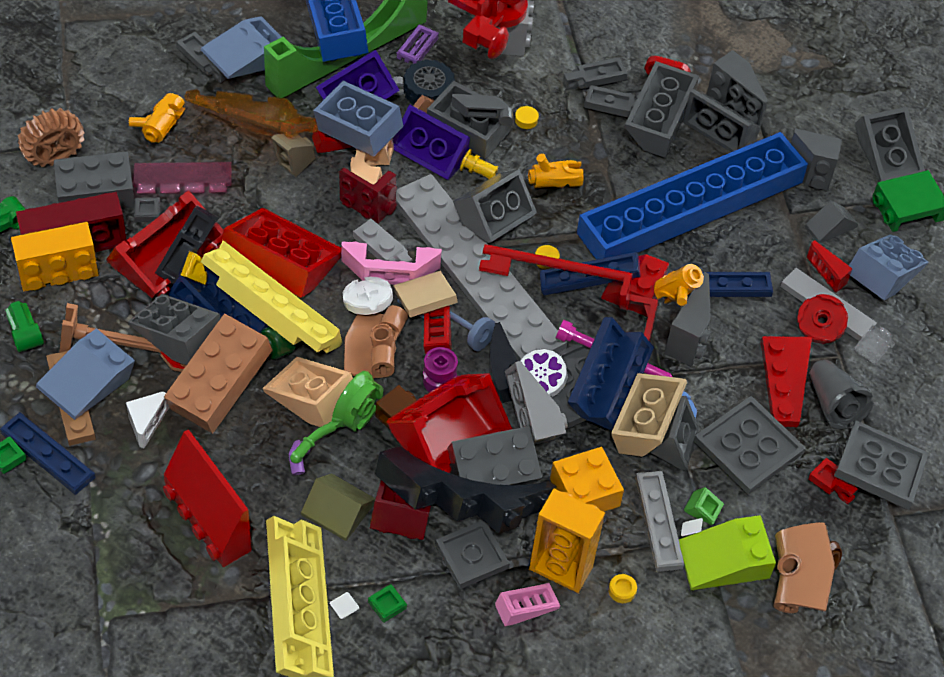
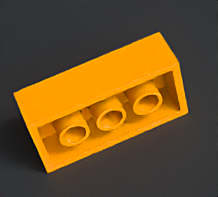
(566, 540)

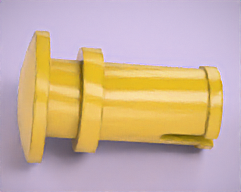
(478, 165)

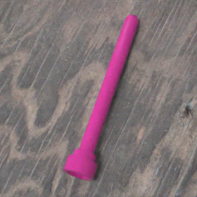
(569, 333)

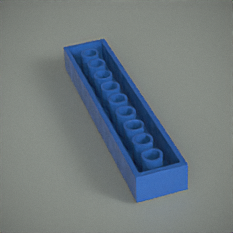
(692, 198)

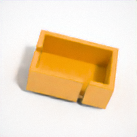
(55, 256)

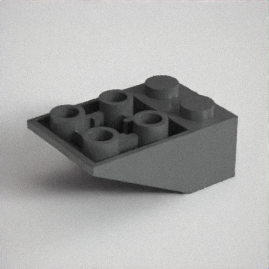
(738, 87)
(175, 326)

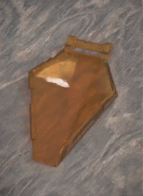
(258, 117)

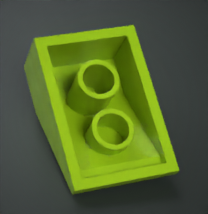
(728, 554)

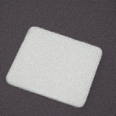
(691, 527)
(344, 605)

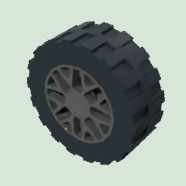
(426, 79)

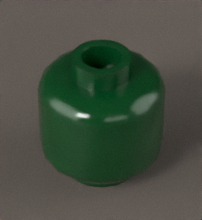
(279, 345)

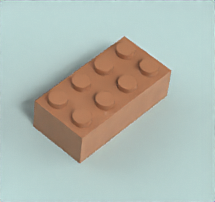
(218, 373)

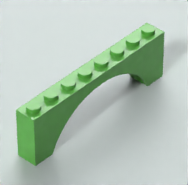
(294, 67)

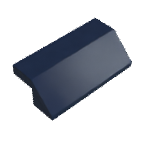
(214, 299)
(609, 373)

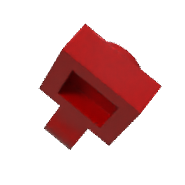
(824, 478)

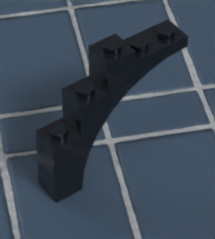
(459, 497)

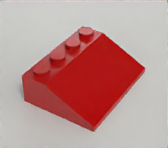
(283, 250)
(207, 502)

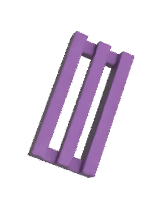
(402, 52)

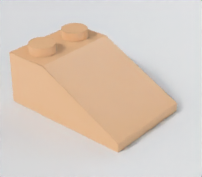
(309, 389)

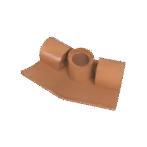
(372, 342)
(810, 552)

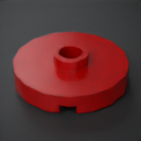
(827, 307)

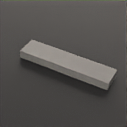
(805, 287)
(659, 521)

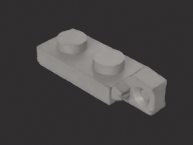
(380, 242)

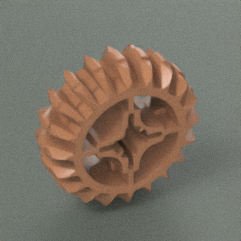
(50, 137)

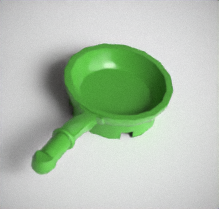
(352, 410)

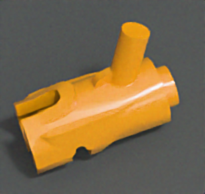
(163, 118)
(555, 173)
(679, 284)

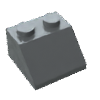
(820, 153)

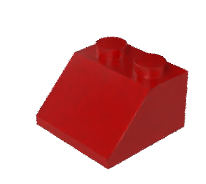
(651, 271)

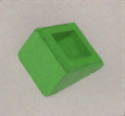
(704, 505)

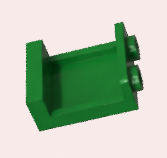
(909, 199)

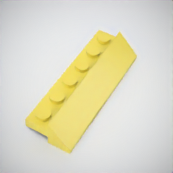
(270, 300)
(299, 599)

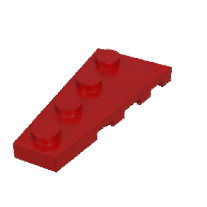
(785, 375)

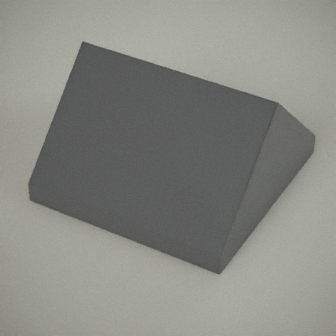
(679, 438)

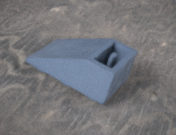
(241, 47)
(886, 265)

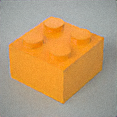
(589, 479)

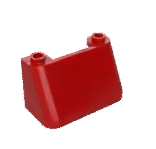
(143, 253)
(452, 412)

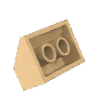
(647, 413)

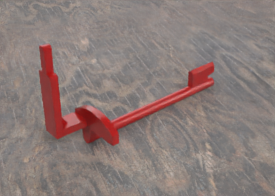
(501, 261)

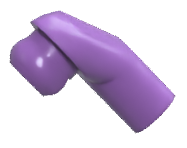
(296, 468)

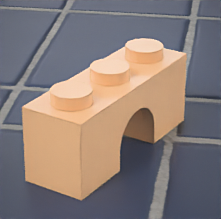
(364, 164)

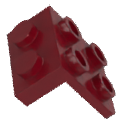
(368, 199)

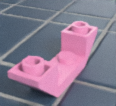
(355, 257)

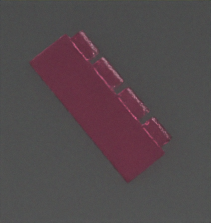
(187, 175)

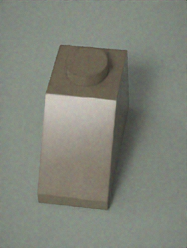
(293, 153)

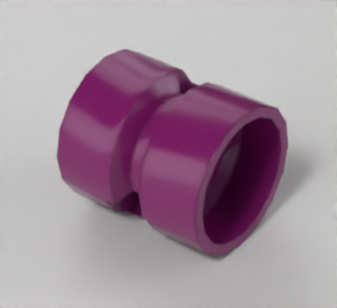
(439, 367)

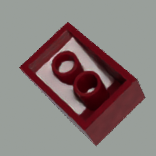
(396, 516)

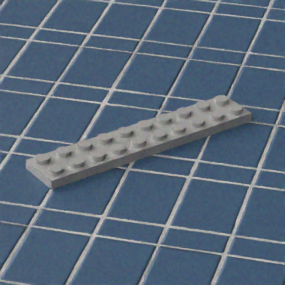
(494, 295)

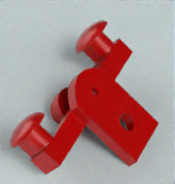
(487, 17)

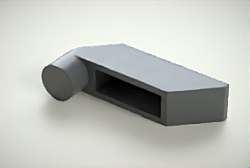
(483, 107)

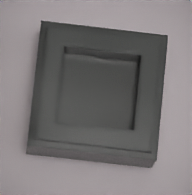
(146, 209)

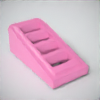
(511, 611)

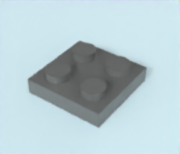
(472, 554)

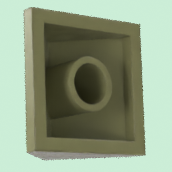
(337, 505)

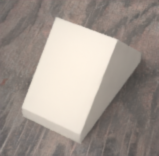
(146, 415)

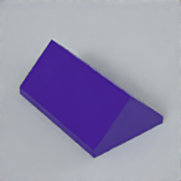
(366, 73)
(431, 142)

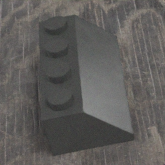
(661, 108)

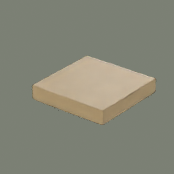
(425, 294)

